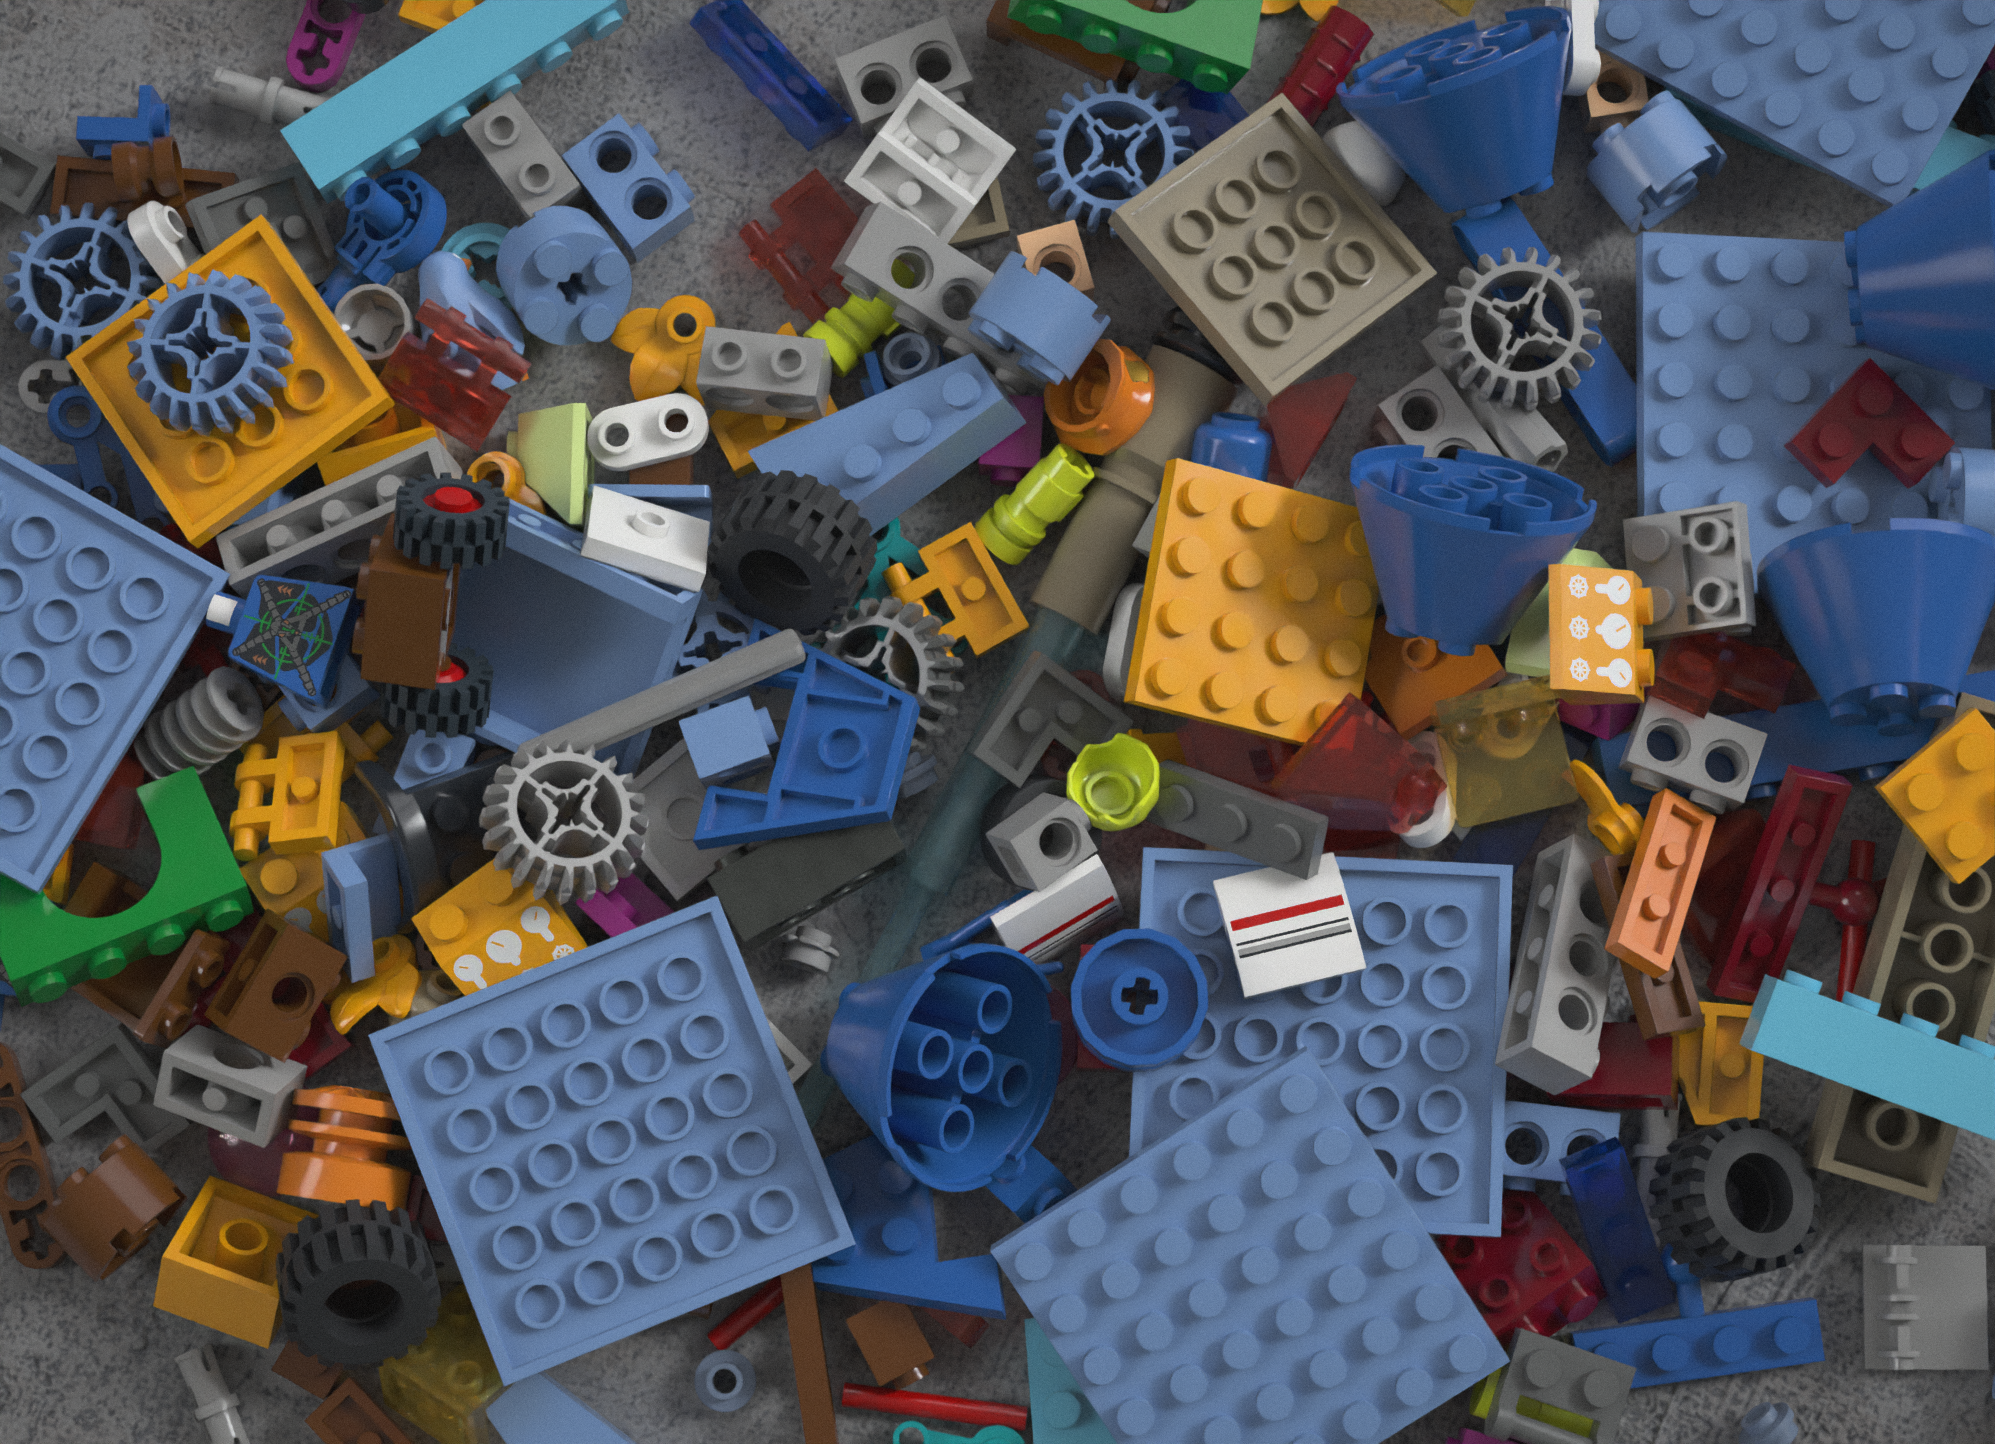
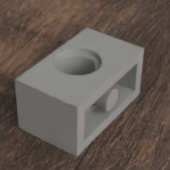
(228, 1085)

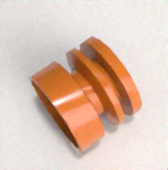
(347, 1149)

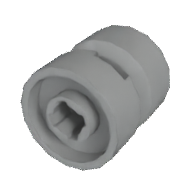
(375, 322)

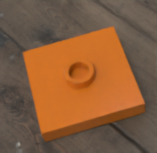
(1415, 673)

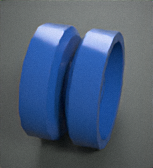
(1143, 963)

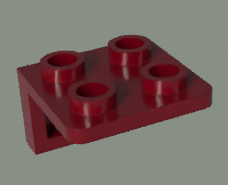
(1528, 1275)

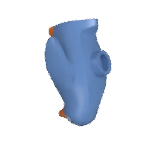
(447, 282)

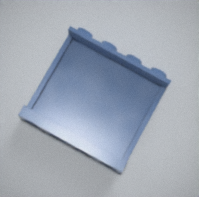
(566, 634)

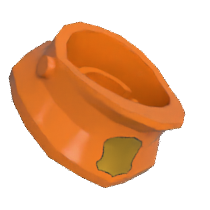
(1103, 400)

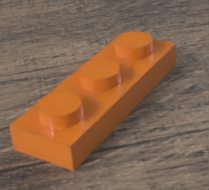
(1660, 883)

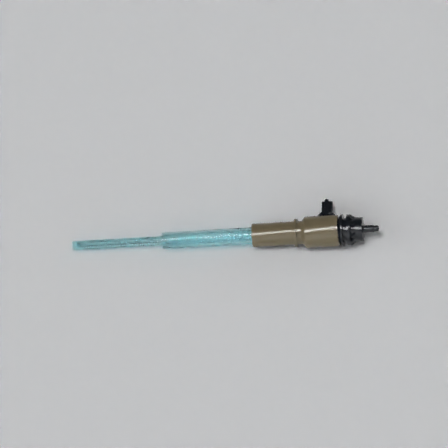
(1070, 602)

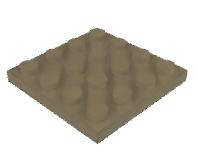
(1272, 248)

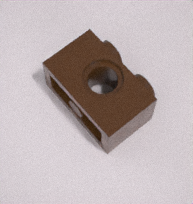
(271, 954)

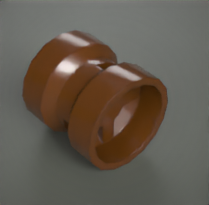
(147, 169)

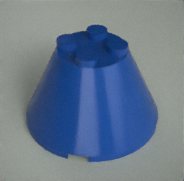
(1470, 107)
(1931, 275)
(1462, 539)
(1883, 615)
(949, 1061)

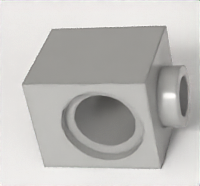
(1019, 835)

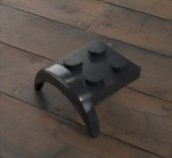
(435, 828)

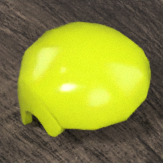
(1115, 782)

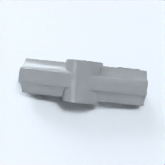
(1515, 432)

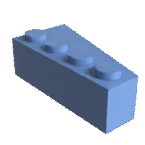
(901, 440)

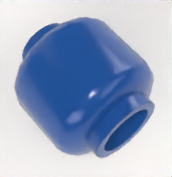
(1234, 445)

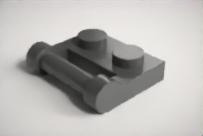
(1560, 1378)

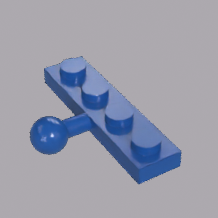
(1708, 1342)

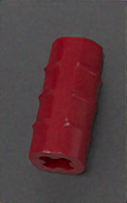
(1324, 62)

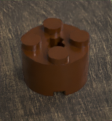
(113, 1210)

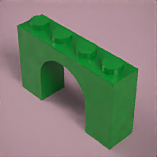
(1202, 44)
(194, 890)

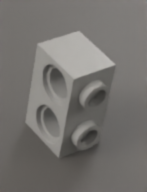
(897, 65)
(522, 158)
(765, 373)
(1452, 420)
(1693, 742)

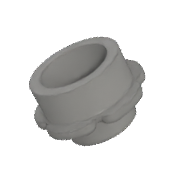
(808, 950)

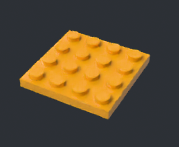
(226, 475)
(1252, 605)

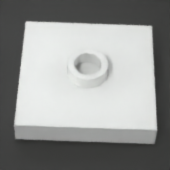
(646, 539)

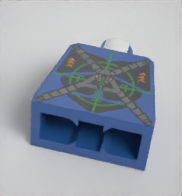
(290, 632)

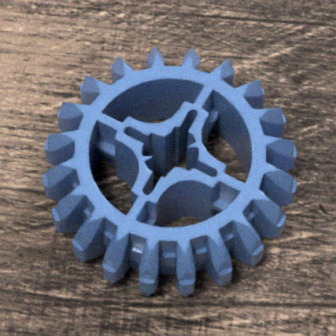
(1099, 138)
(92, 259)
(187, 330)

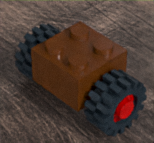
(414, 601)

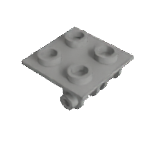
(1925, 1307)

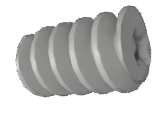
(201, 725)

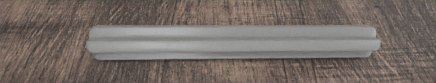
(677, 695)

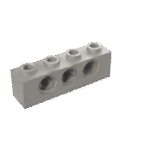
(866, 270)
(329, 529)
(1559, 973)

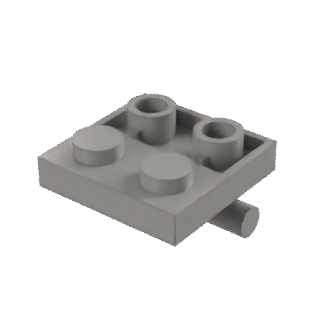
(1695, 568)

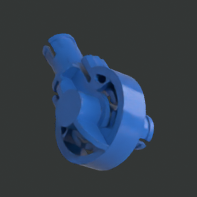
(384, 233)

